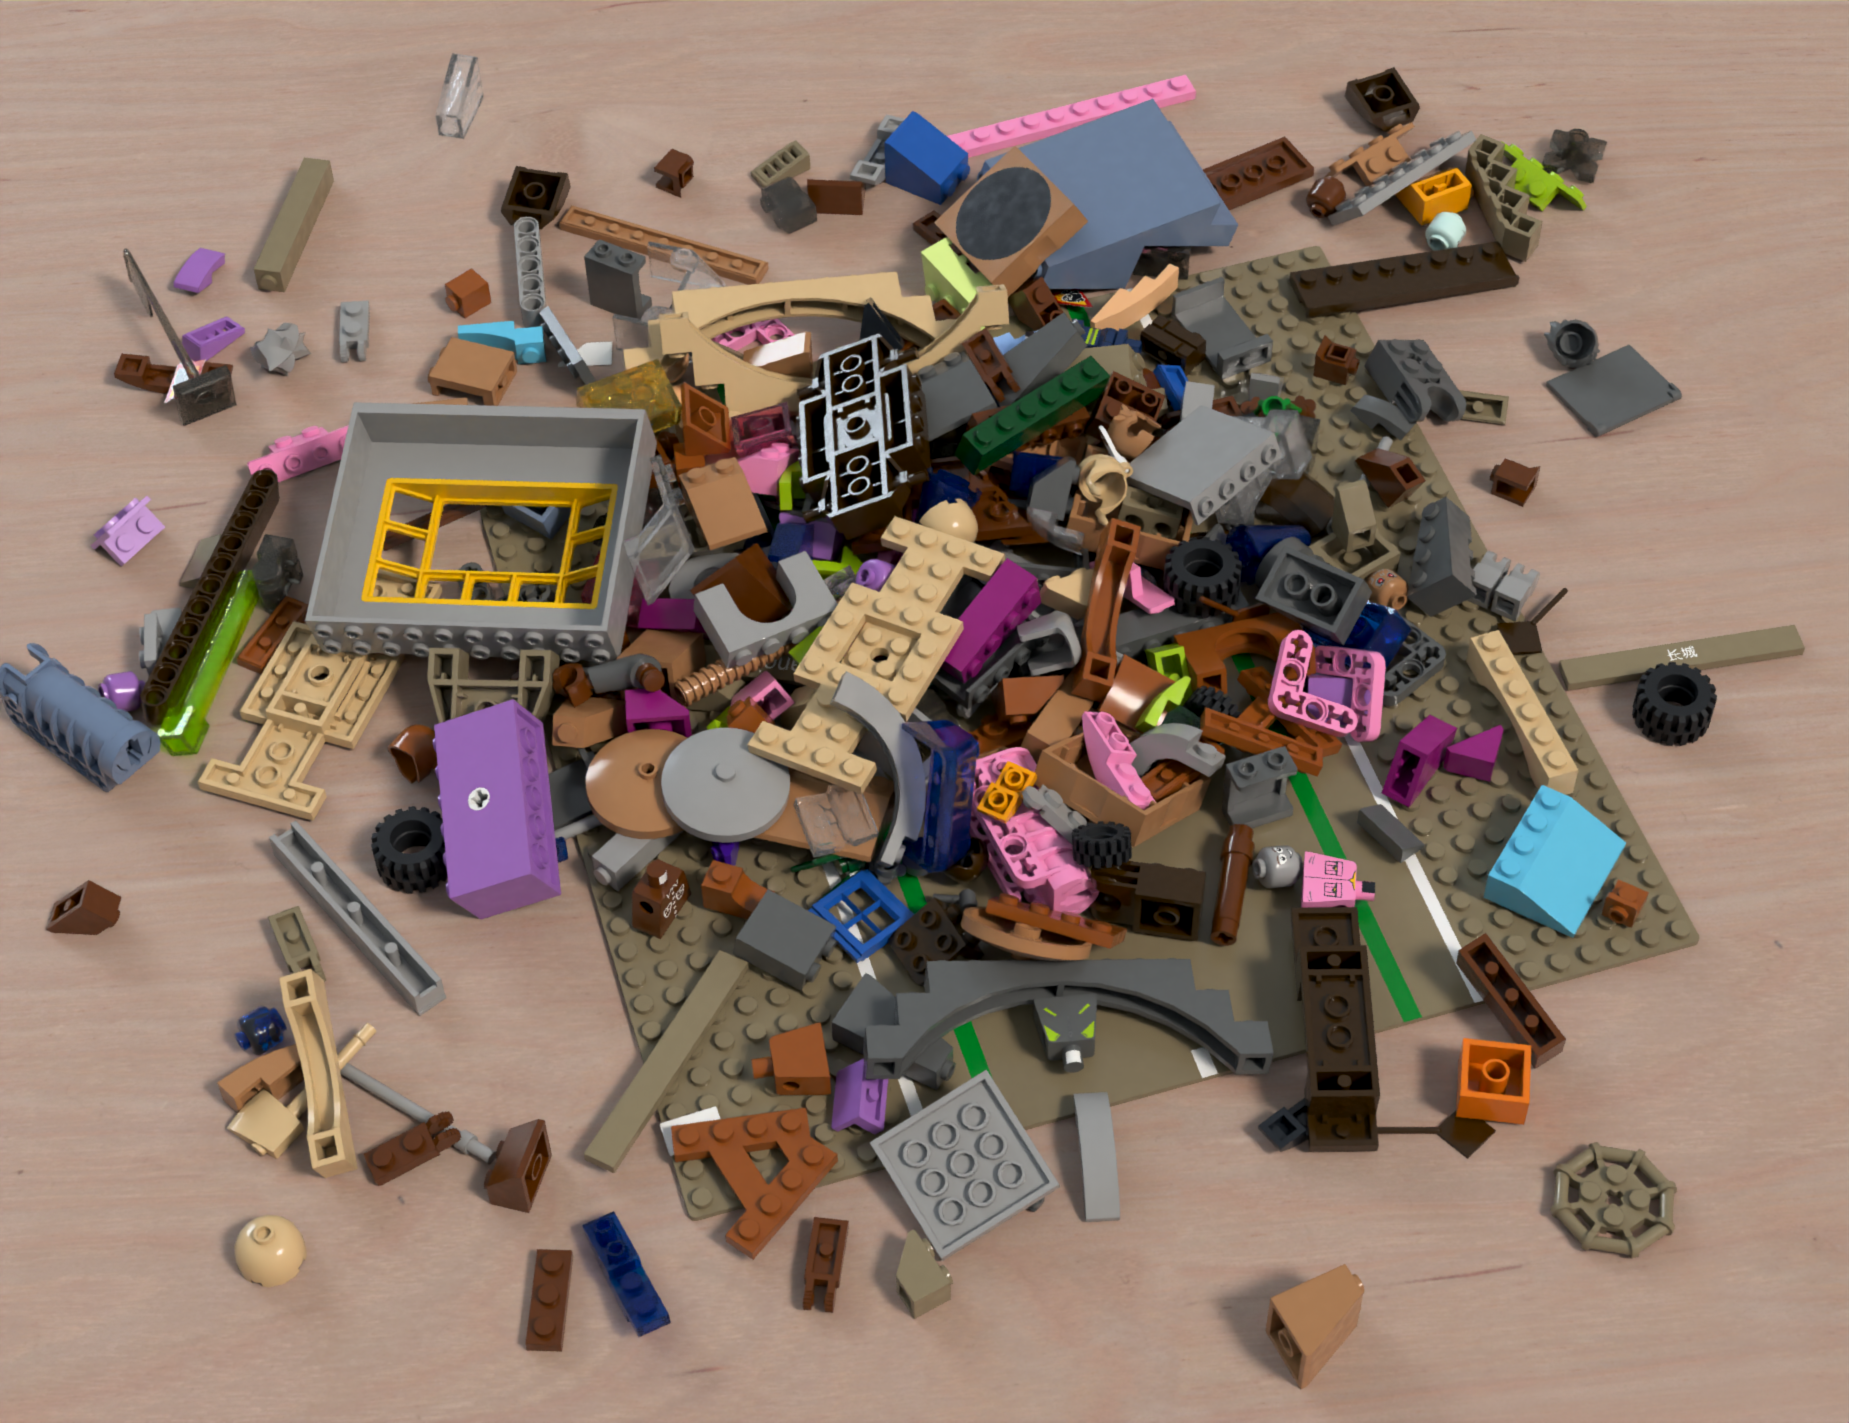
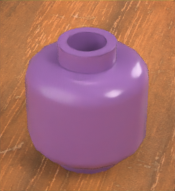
(874, 574)
(123, 690)

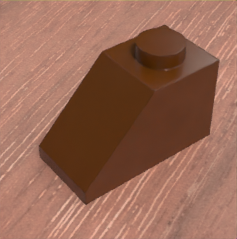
(85, 911)

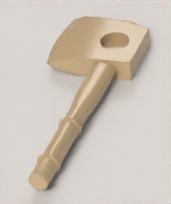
(270, 1124)

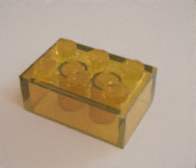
(635, 388)

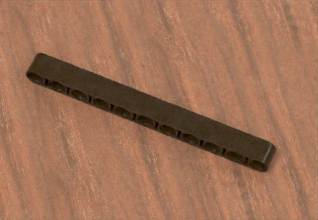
(204, 605)

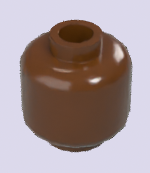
(1324, 196)

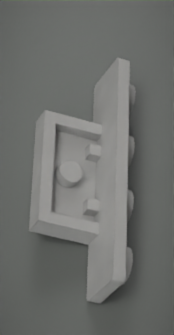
(155, 635)

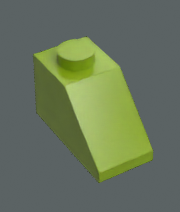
(1170, 662)

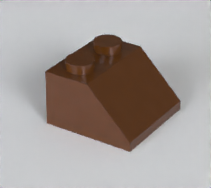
(519, 1166)

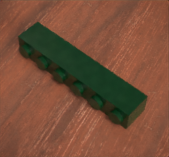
(1032, 415)

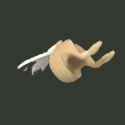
(1104, 478)

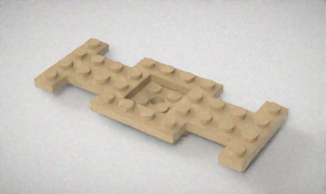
(900, 624)
(303, 716)

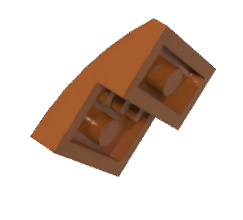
(1133, 691)

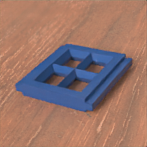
(881, 896)

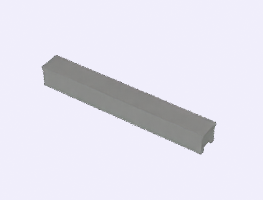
(358, 919)

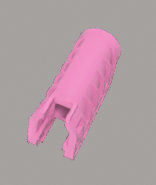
(1029, 846)

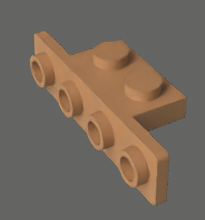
(1377, 159)

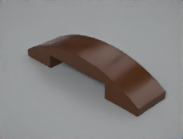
(156, 378)

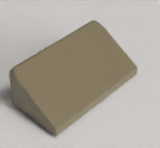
(1485, 407)
(199, 561)

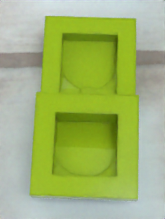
(790, 486)
(1166, 700)

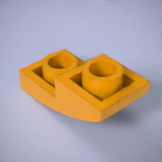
(1005, 795)

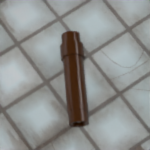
(1236, 859)

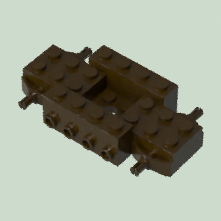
(862, 436)

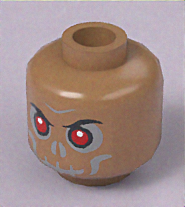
(1387, 589)

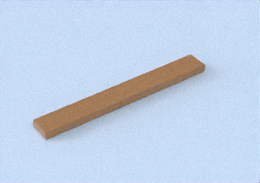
(636, 238)

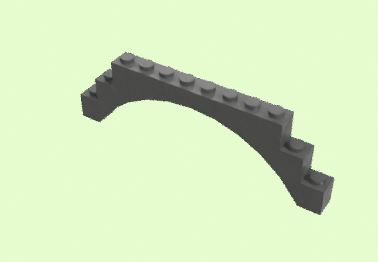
(1149, 987)

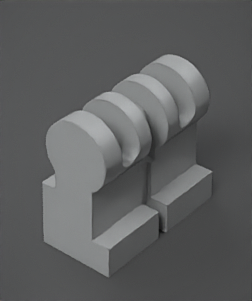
(1508, 591)

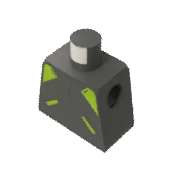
(1067, 1028)

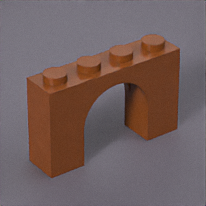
(1210, 646)

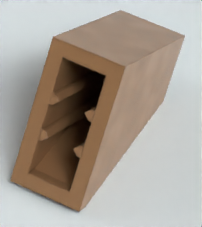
(785, 356)
(588, 722)

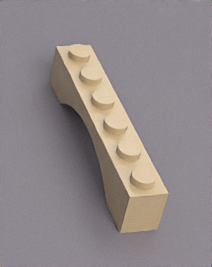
(1543, 748)
(328, 1120)

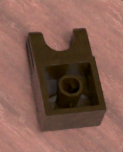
(1150, 898)

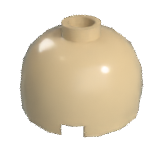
(952, 519)
(269, 1250)

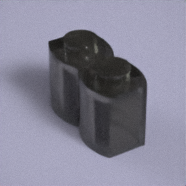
(788, 205)

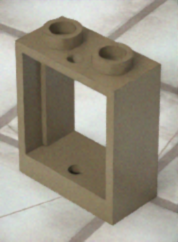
(1385, 552)

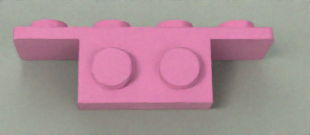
(302, 453)
(1144, 593)

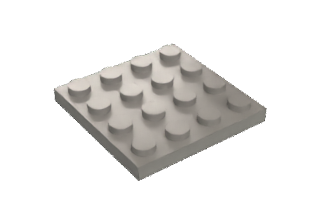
(964, 1165)

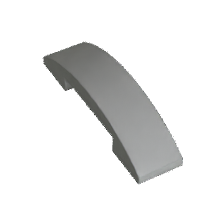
(873, 167)
(1097, 1157)

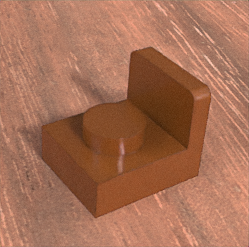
(1624, 903)

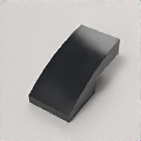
(1286, 1127)

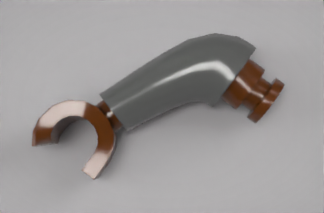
(620, 674)

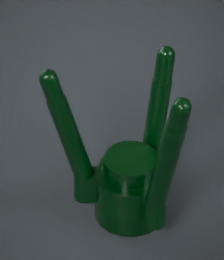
(842, 865)

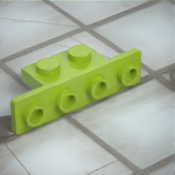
(1538, 183)

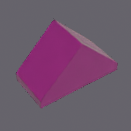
(1475, 755)

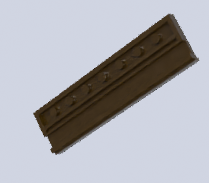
(1403, 279)

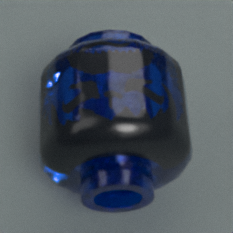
(260, 1030)

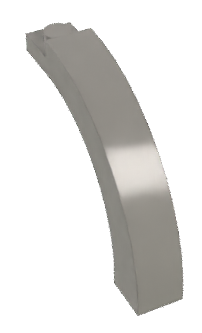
(903, 756)

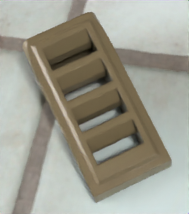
(793, 154)

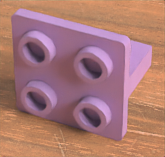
(128, 531)

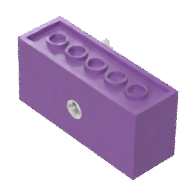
(496, 810)

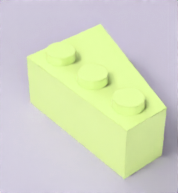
(950, 276)

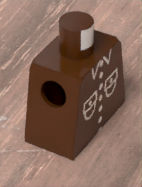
(659, 898)

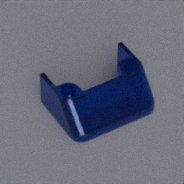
(948, 794)

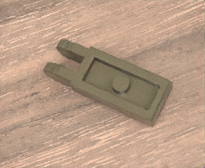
(295, 941)

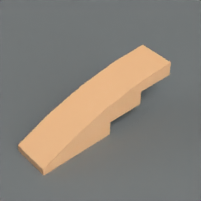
(1129, 307)

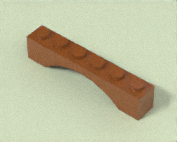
(1112, 567)

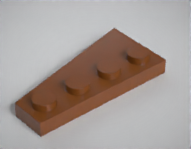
(1062, 922)

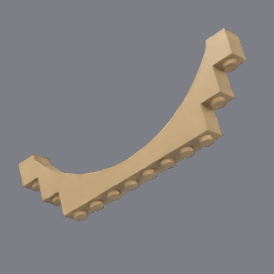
(843, 297)
(755, 388)

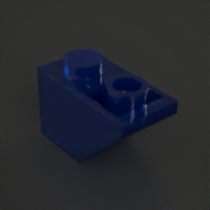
(790, 540)

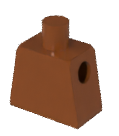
(796, 1062)

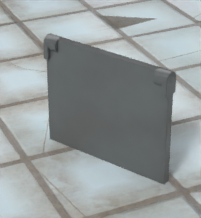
(1614, 390)

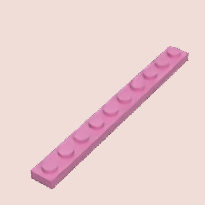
(1063, 118)

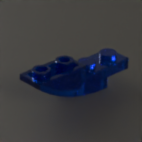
(625, 1274)

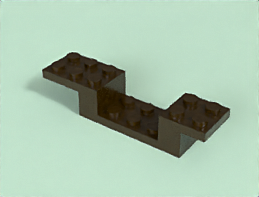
(1338, 1028)

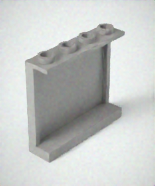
(1204, 461)

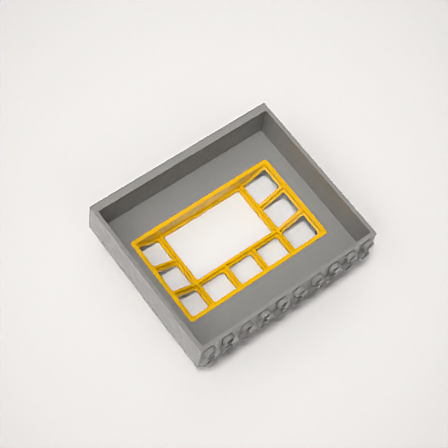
(481, 459)

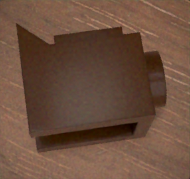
(676, 172)
(1335, 362)
(1514, 481)

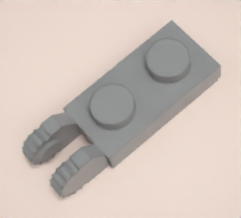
(354, 329)

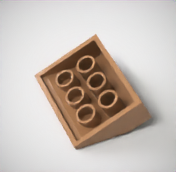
(788, 830)

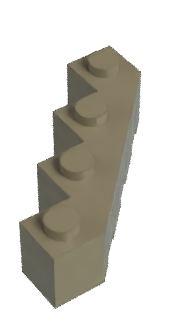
(1499, 201)

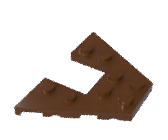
(993, 512)

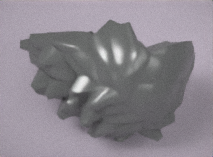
(1573, 342)

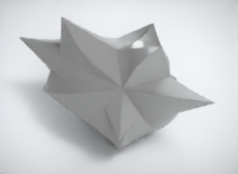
(280, 348)

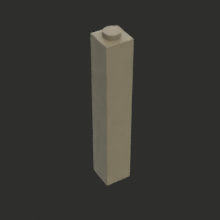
(294, 225)

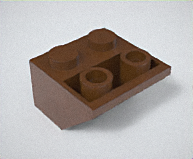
(1122, 391)

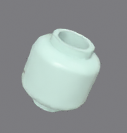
(1445, 231)

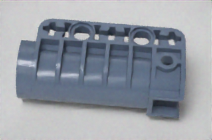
(76, 721)

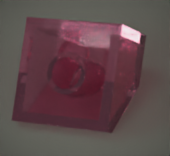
(763, 428)

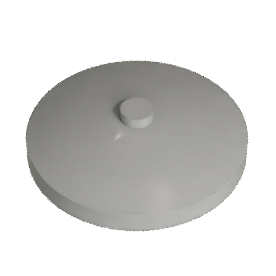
(722, 788)

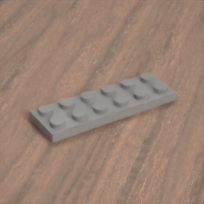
(1402, 176)

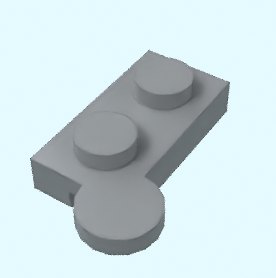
(1053, 810)

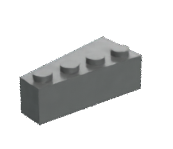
(1442, 559)

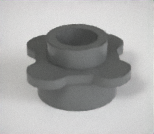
(886, 876)

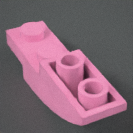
(1112, 758)

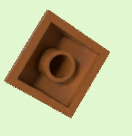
(704, 423)

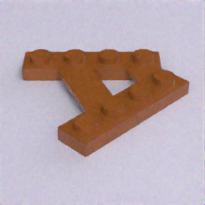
(1251, 731)
(765, 1204)

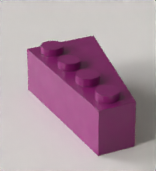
(992, 618)

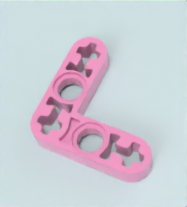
(759, 330)
(1363, 679)
(1293, 691)

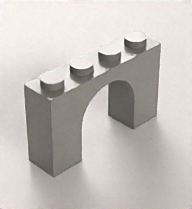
(743, 639)

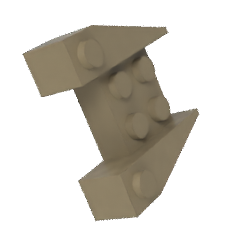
(457, 695)

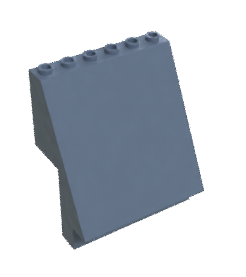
(1134, 189)

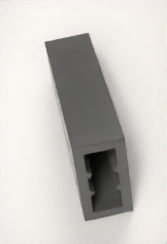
(1042, 357)
(874, 1005)

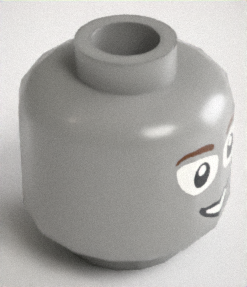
(1277, 866)

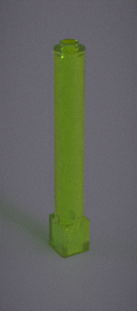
(186, 725)

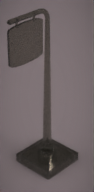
(202, 393)

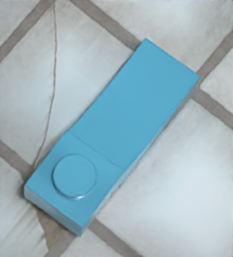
(526, 343)

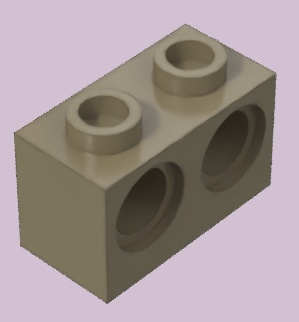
(1151, 513)

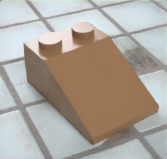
(721, 503)

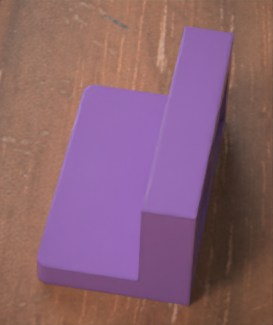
(859, 1099)

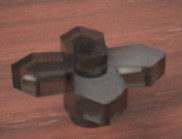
(1574, 152)

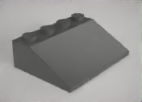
(953, 393)

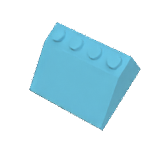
(1554, 863)

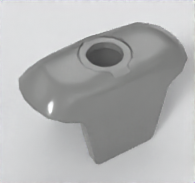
(1057, 659)

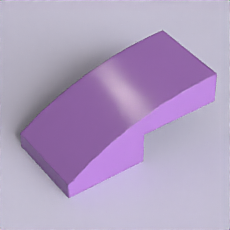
(198, 270)

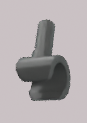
(965, 898)

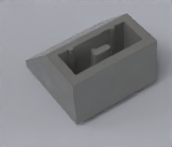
(1052, 487)

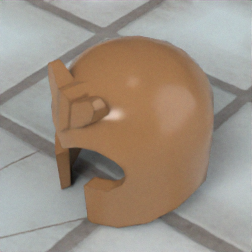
(1131, 432)

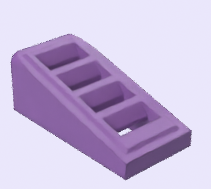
(211, 338)

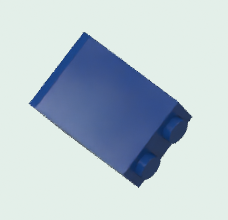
(924, 160)

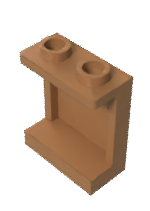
(473, 370)

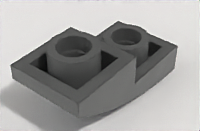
(1375, 410)

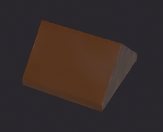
(837, 196)

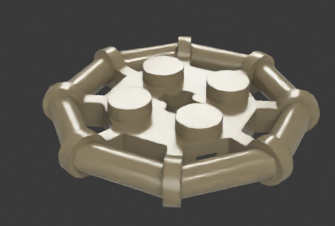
(1617, 1182)

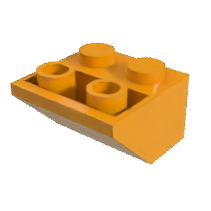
(1436, 194)

